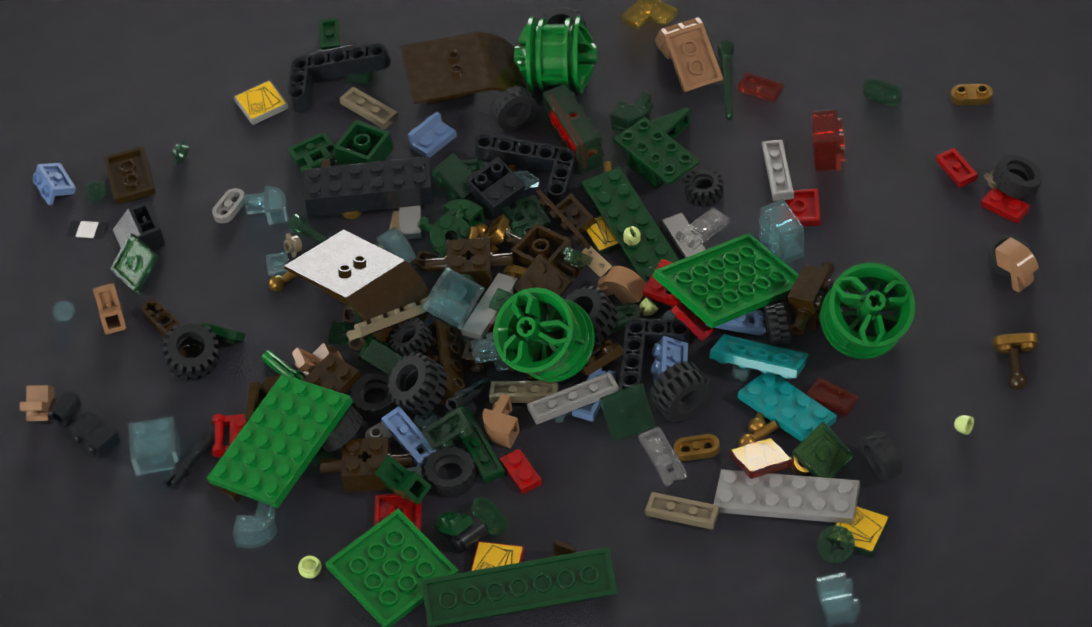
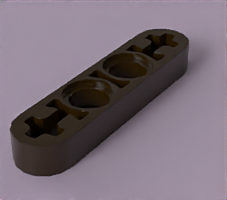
(163, 313)

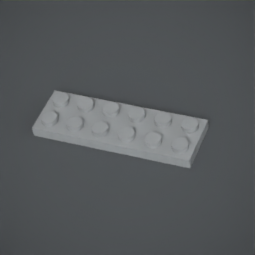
(788, 496)

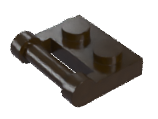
(601, 356)

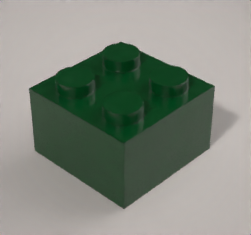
(363, 145)

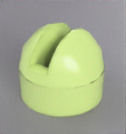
(628, 238)
(648, 307)
(964, 424)

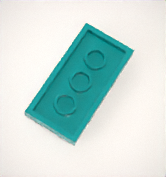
(759, 356)
(785, 405)

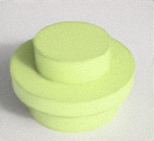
(309, 567)

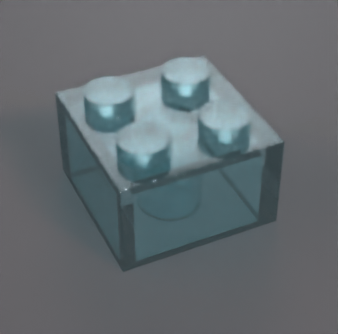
(781, 231)
(453, 298)
(154, 445)

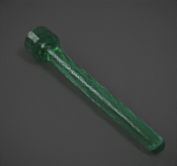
(726, 50)
(298, 224)

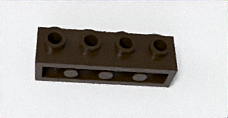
(446, 351)

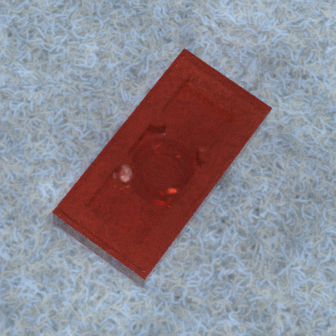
(760, 87)
(832, 396)

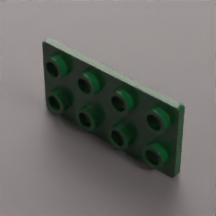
(655, 153)

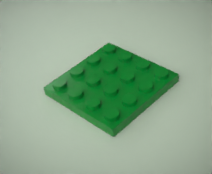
(387, 568)

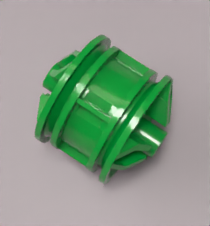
(556, 54)
(882, 283)
(564, 339)

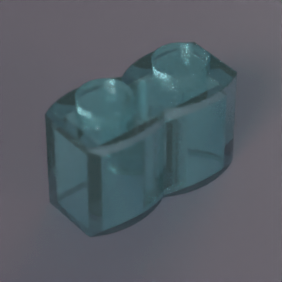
(836, 599)

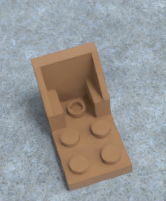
(690, 53)

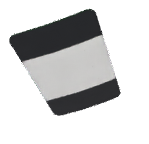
(87, 229)

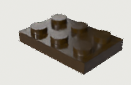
(129, 175)

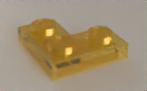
(649, 9)

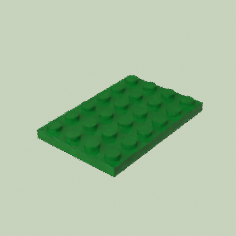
(728, 280)
(279, 440)

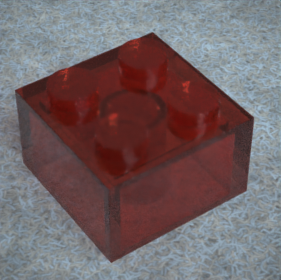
(827, 140)

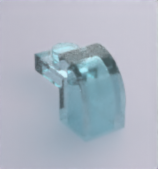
(271, 202)
(396, 243)
(485, 350)
(257, 529)

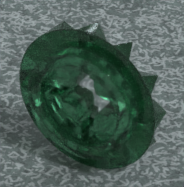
(834, 533)

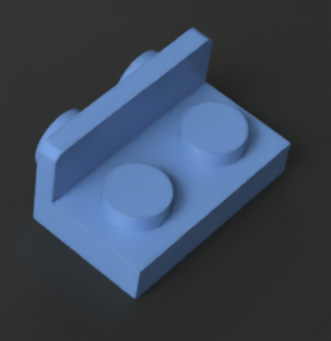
(431, 136)
(52, 181)
(666, 354)

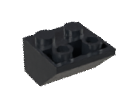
(495, 187)
(141, 222)

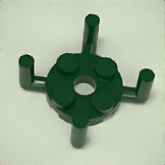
(446, 224)

